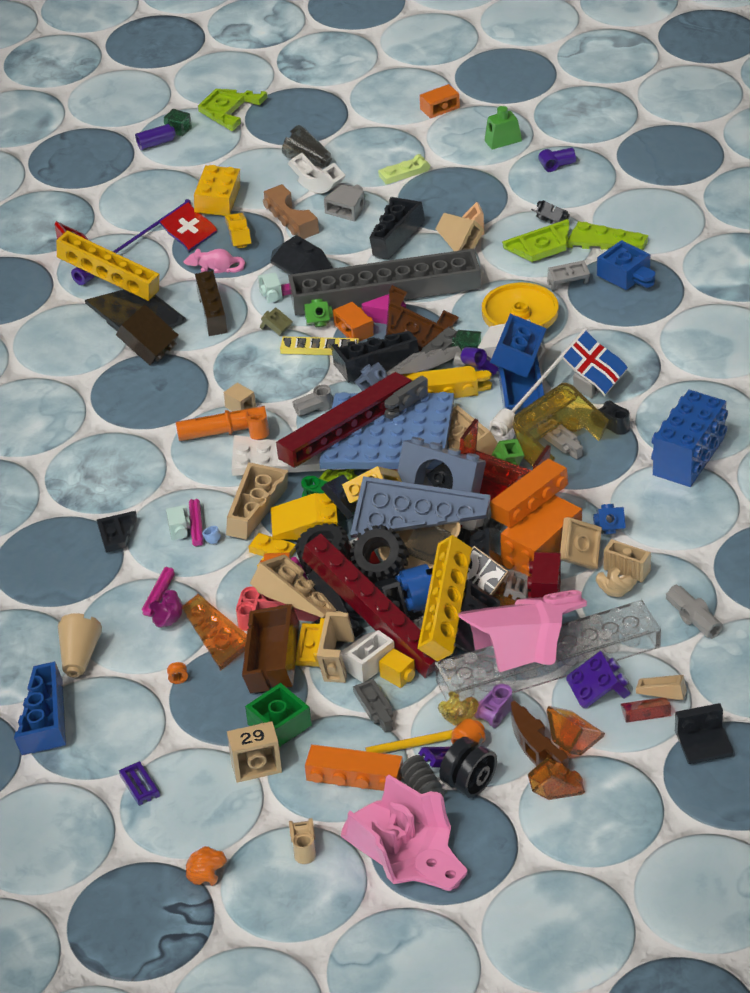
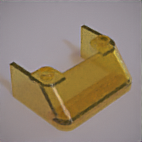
(557, 407)

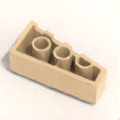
(256, 495)

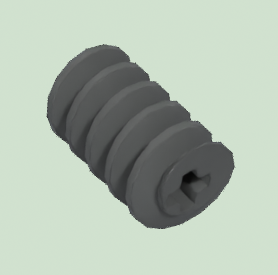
(420, 776)

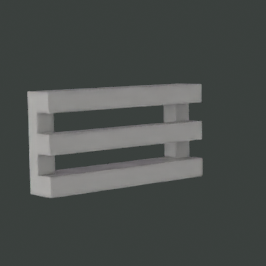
(515, 592)

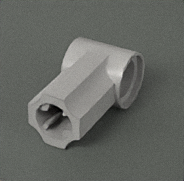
(319, 399)

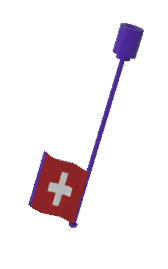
(181, 223)

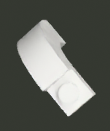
(313, 178)

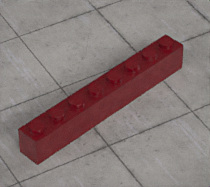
(338, 422)
(367, 600)

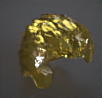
(456, 710)

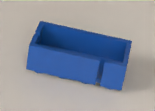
(515, 387)

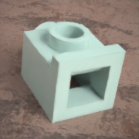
(270, 287)
(178, 522)

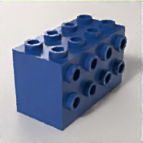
(689, 437)

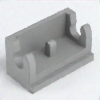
(567, 273)

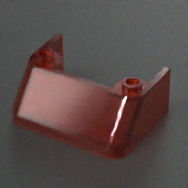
(495, 468)

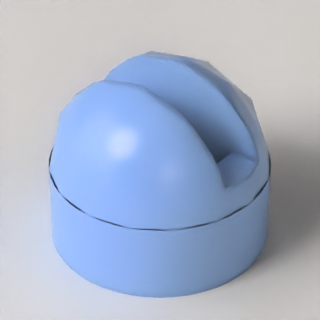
(212, 534)

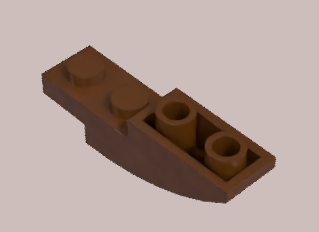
(532, 739)

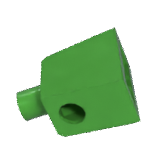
(502, 129)

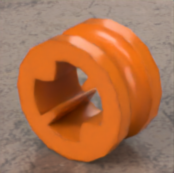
(177, 678)

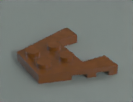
(402, 320)

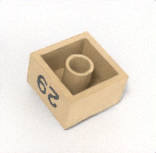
(254, 751)

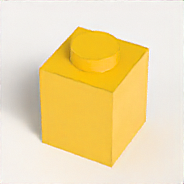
(397, 668)

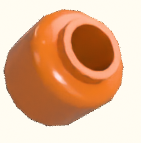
(471, 729)

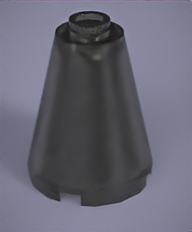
(304, 142)

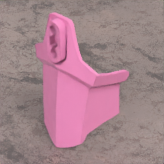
(523, 630)
(407, 836)

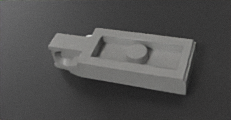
(565, 441)

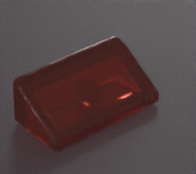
(646, 709)

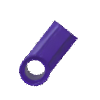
(552, 160)
(478, 359)

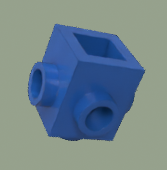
(617, 518)

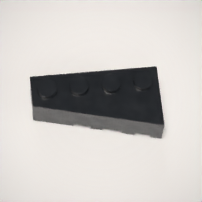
(395, 226)

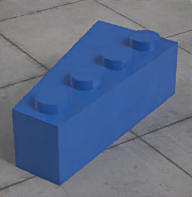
(43, 713)

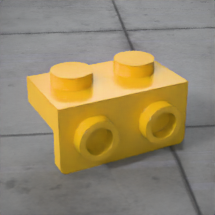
(309, 644)

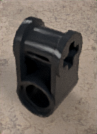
(618, 417)

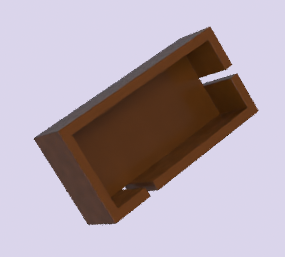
(270, 648)

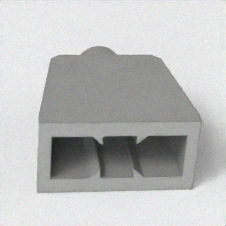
(345, 202)

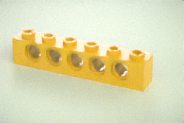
(107, 265)
(445, 598)

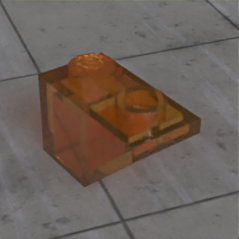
(555, 781)

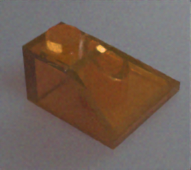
(572, 731)

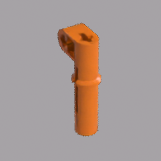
(251, 418)

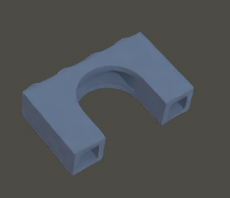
(417, 455)

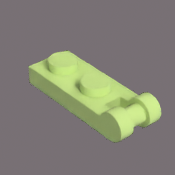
(404, 169)

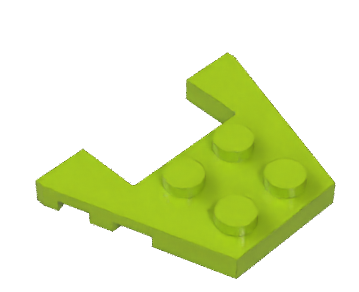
(223, 102)

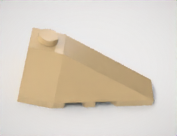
(460, 422)
(284, 582)

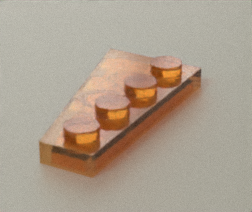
(216, 631)

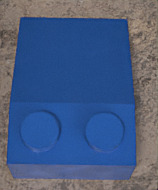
(518, 345)

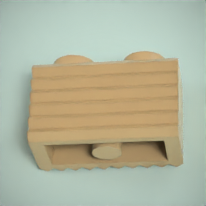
(627, 559)

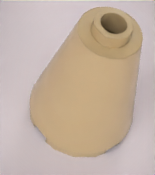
(77, 642)

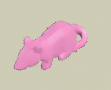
(217, 259)

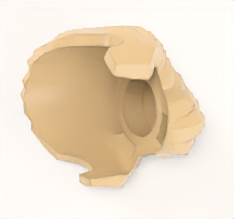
(613, 584)

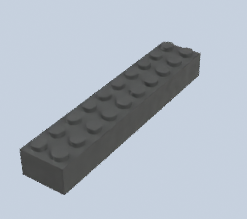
(362, 283)

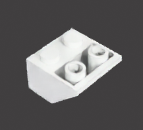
(363, 655)

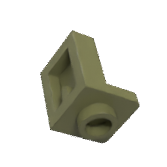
(276, 321)

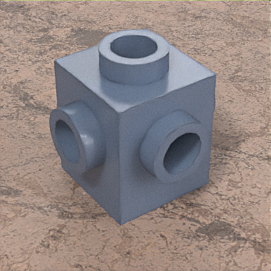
(371, 374)

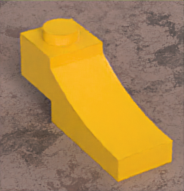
(238, 230)

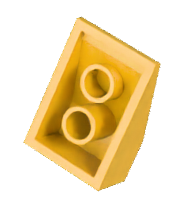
(297, 516)

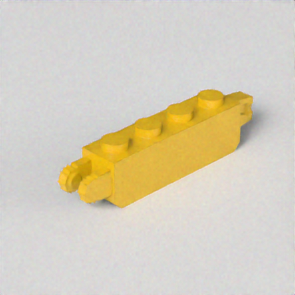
(459, 380)

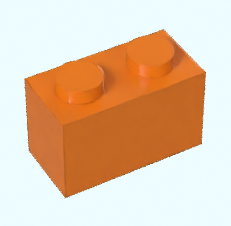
(439, 101)
(353, 321)

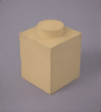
(239, 398)

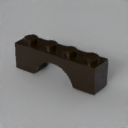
(211, 303)

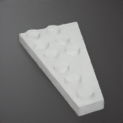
(265, 453)

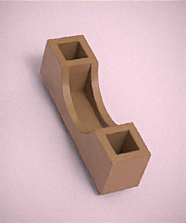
(299, 222)

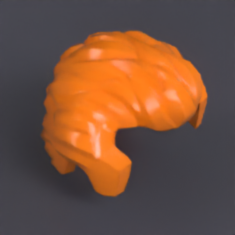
(203, 864)

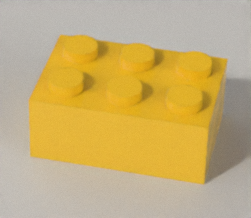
(217, 190)

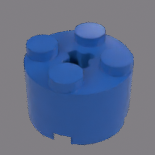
(415, 586)

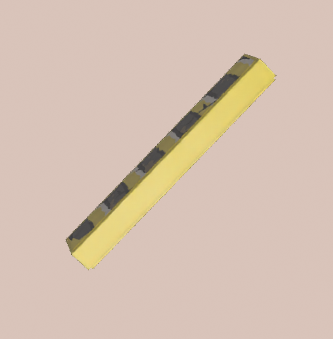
(312, 345)

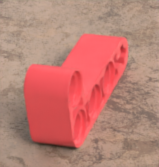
(252, 600)

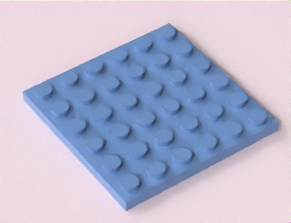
(383, 438)

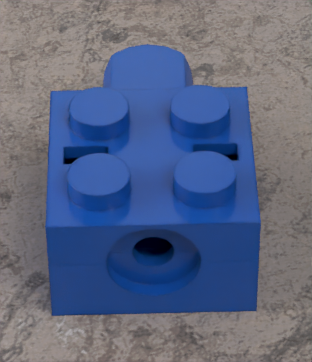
(626, 266)

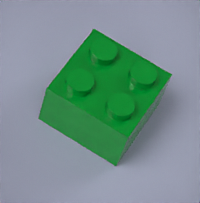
(284, 709)

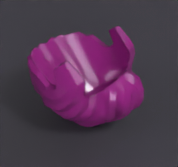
(168, 610)

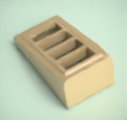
(666, 687)

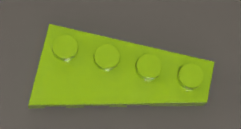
(605, 237)

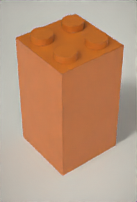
(536, 533)

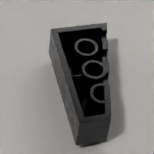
(386, 351)

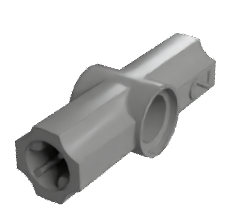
(694, 611)

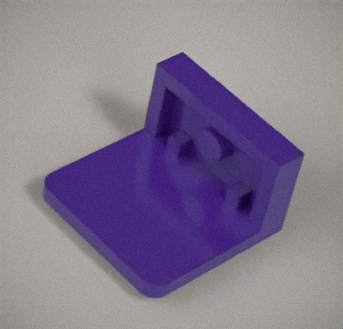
(596, 679)

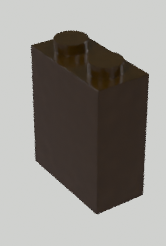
(147, 335)

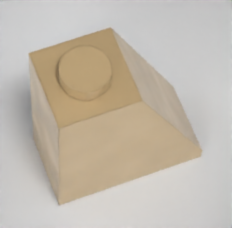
(459, 231)

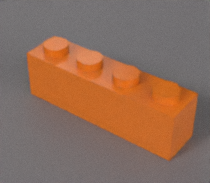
(529, 493)
(351, 767)

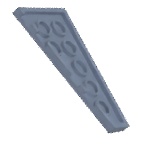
(413, 506)

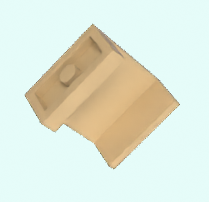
(335, 628)

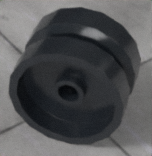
(468, 767)

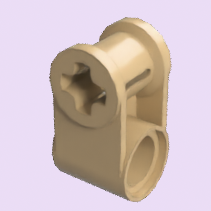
(303, 841)

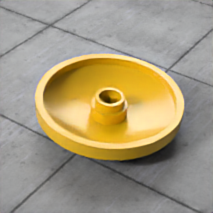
(521, 300)

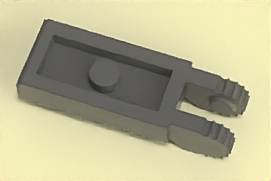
(406, 397)

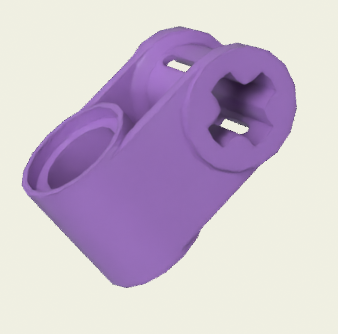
(495, 705)

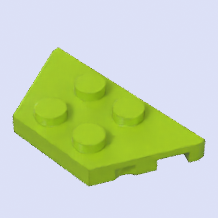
(540, 242)

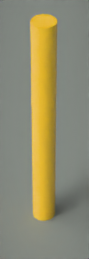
(411, 742)

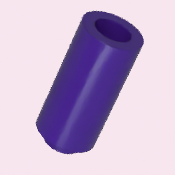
(155, 136)

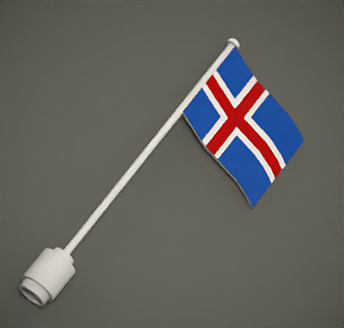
(584, 357)

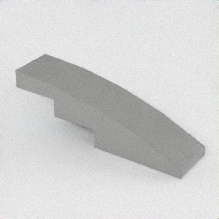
(422, 361)

